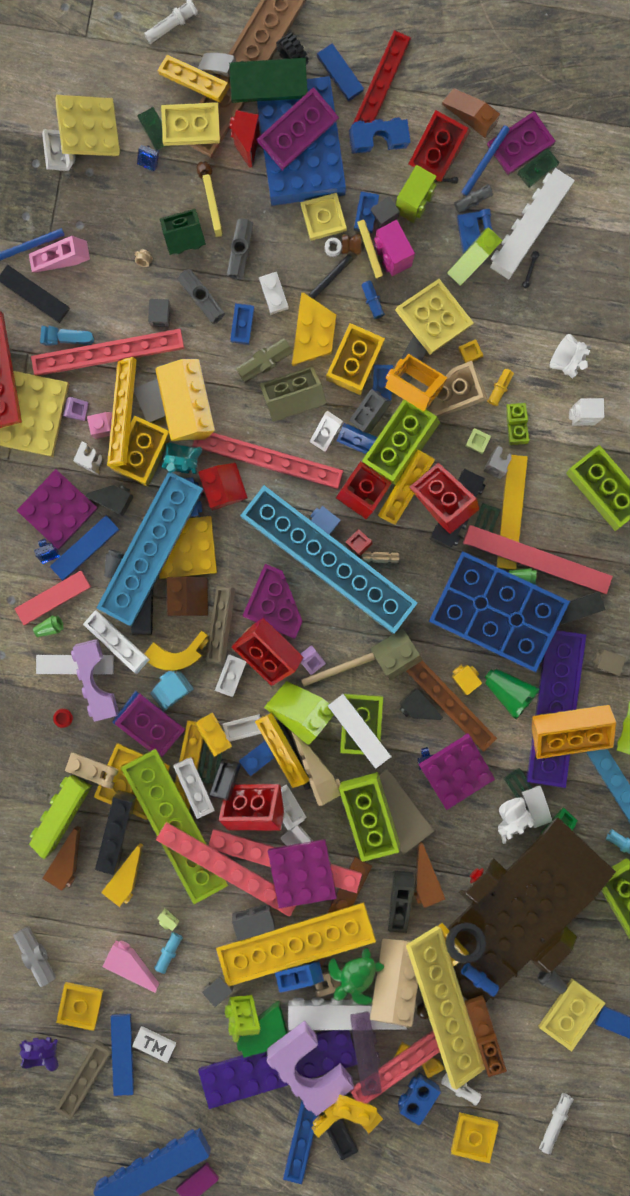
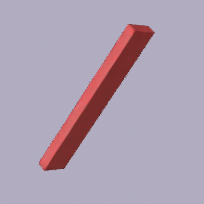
(383, 77)

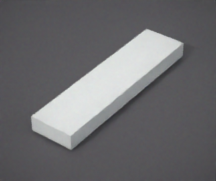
(116, 642)
(65, 665)
(359, 731)

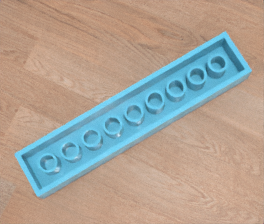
(328, 559)

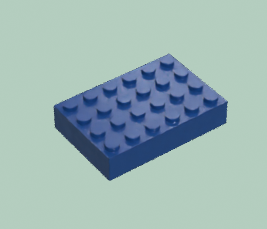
(314, 171)
(499, 611)

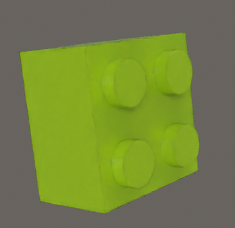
(416, 193)

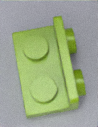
(242, 1016)

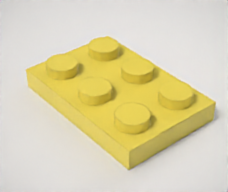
(190, 124)
(571, 1014)

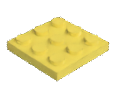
(87, 125)
(434, 316)

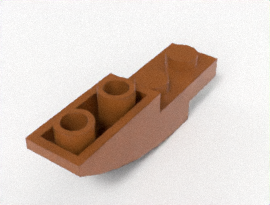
(485, 1036)

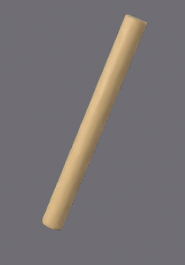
(338, 669)

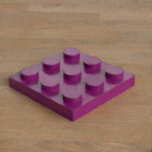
(57, 509)
(457, 771)
(302, 873)

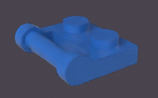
(469, 227)

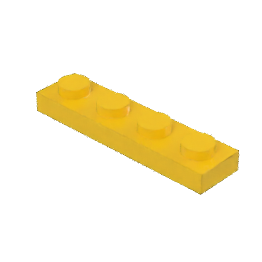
(193, 78)
(401, 493)
(282, 750)

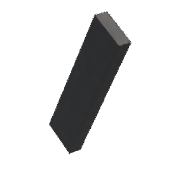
(33, 294)

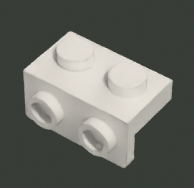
(53, 153)

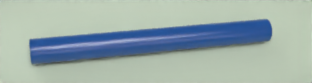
(486, 159)
(31, 244)

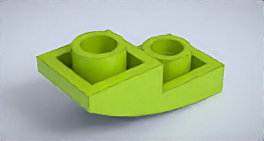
(517, 423)

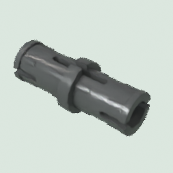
(473, 198)

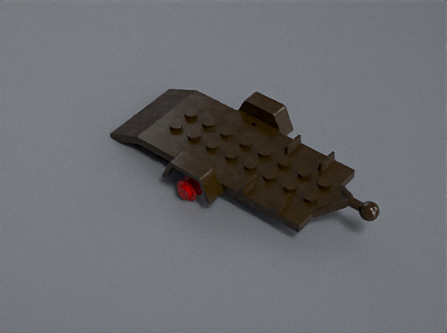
(529, 905)

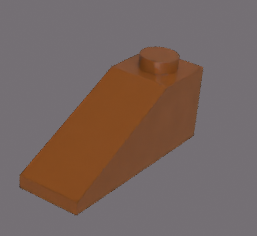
(472, 111)
(65, 863)
(426, 882)

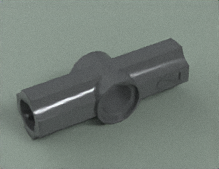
(238, 259)
(195, 287)

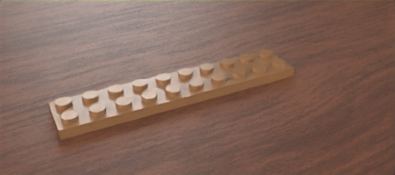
(256, 43)

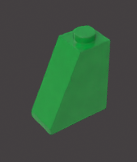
(271, 1030)

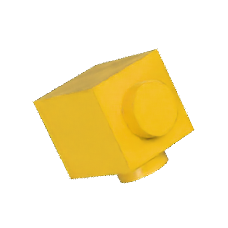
(466, 678)

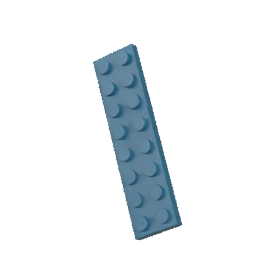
(150, 548)

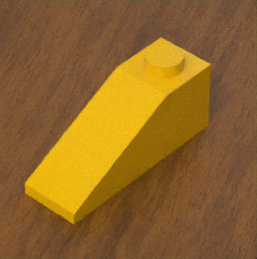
(124, 881)

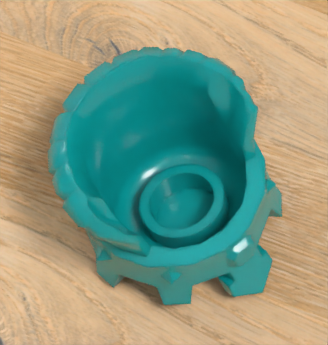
(181, 458)

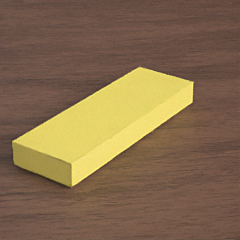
(212, 205)
(370, 249)

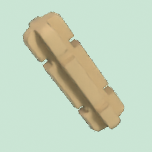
(380, 557)

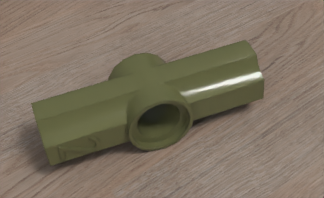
(264, 360)

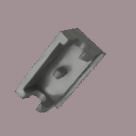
(370, 411)
(253, 922)

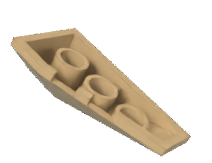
(460, 391)
(321, 779)

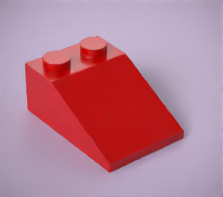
(439, 145)
(445, 497)

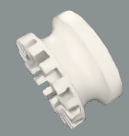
(327, 247)

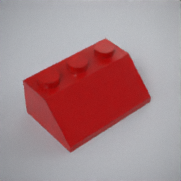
(268, 652)
(253, 808)

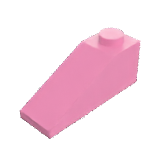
(59, 255)
(127, 963)

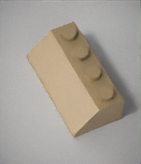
(394, 985)

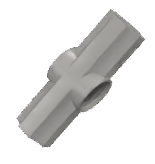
(34, 956)

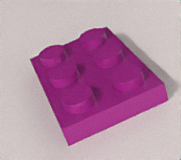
(523, 143)
(149, 725)

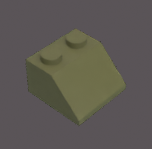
(396, 654)

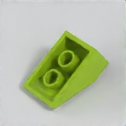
(300, 711)

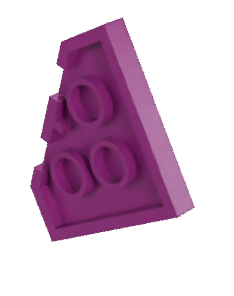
(274, 602)

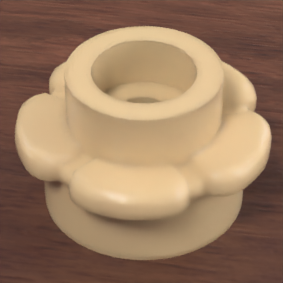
(143, 258)

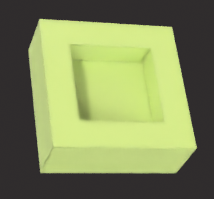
(478, 441)
(167, 920)

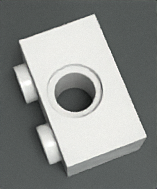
(587, 411)

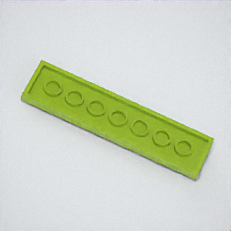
(165, 804)

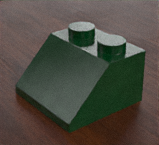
(182, 232)

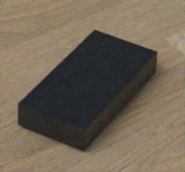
(225, 779)
(342, 1139)

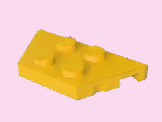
(313, 331)

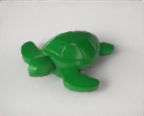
(355, 977)

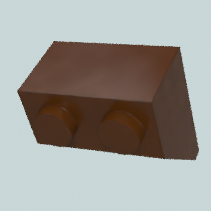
(187, 596)

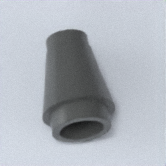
(112, 562)
(552, 981)

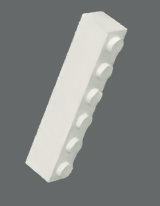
(532, 223)
(329, 1014)

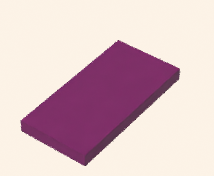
(298, 128)

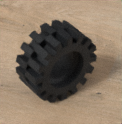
(291, 48)

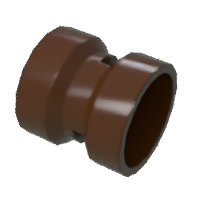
(351, 244)

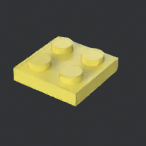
(323, 216)

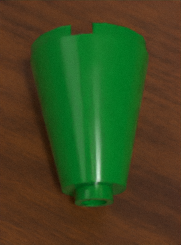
(511, 691)

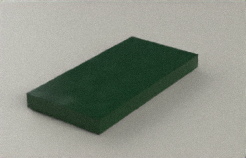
(268, 80)

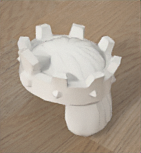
(570, 356)
(514, 818)

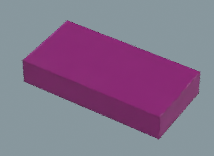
(198, 1182)

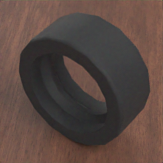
(480, 939)

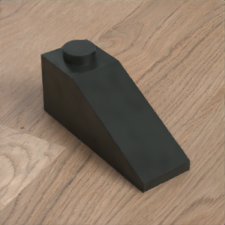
(401, 901)

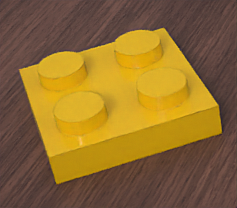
(79, 1006)
(474, 1137)

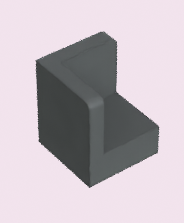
(385, 212)
(159, 312)
(217, 991)

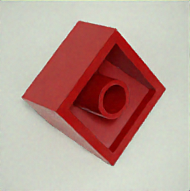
(245, 132)
(222, 485)
(363, 490)

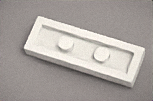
(193, 787)

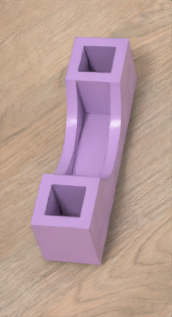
(101, 704)

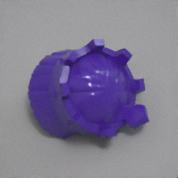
(39, 1053)

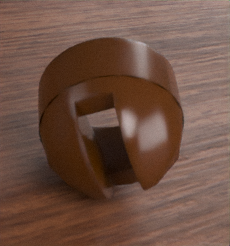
(203, 168)

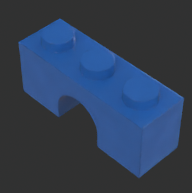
(393, 131)

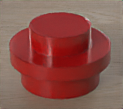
(62, 718)

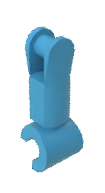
(51, 334)

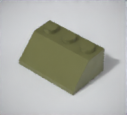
(293, 393)

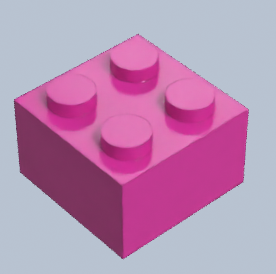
(393, 248)

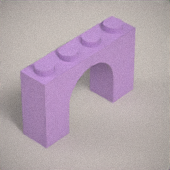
(315, 1093)

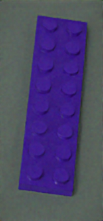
(557, 693)
(252, 1075)

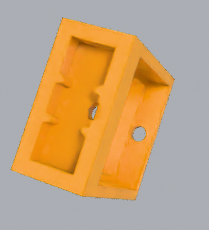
(422, 373)

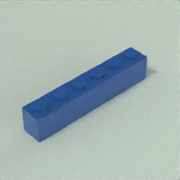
(157, 1167)

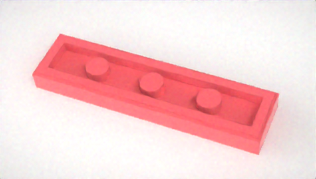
(52, 598)

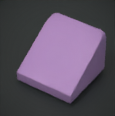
(75, 408)
(312, 660)

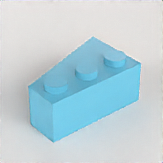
(171, 689)

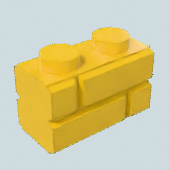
(213, 734)

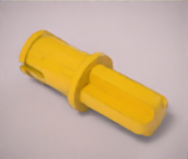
(500, 387)

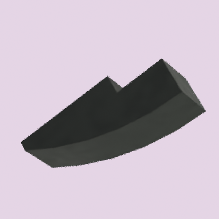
(583, 607)

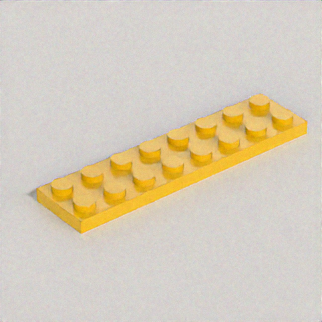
(296, 944)

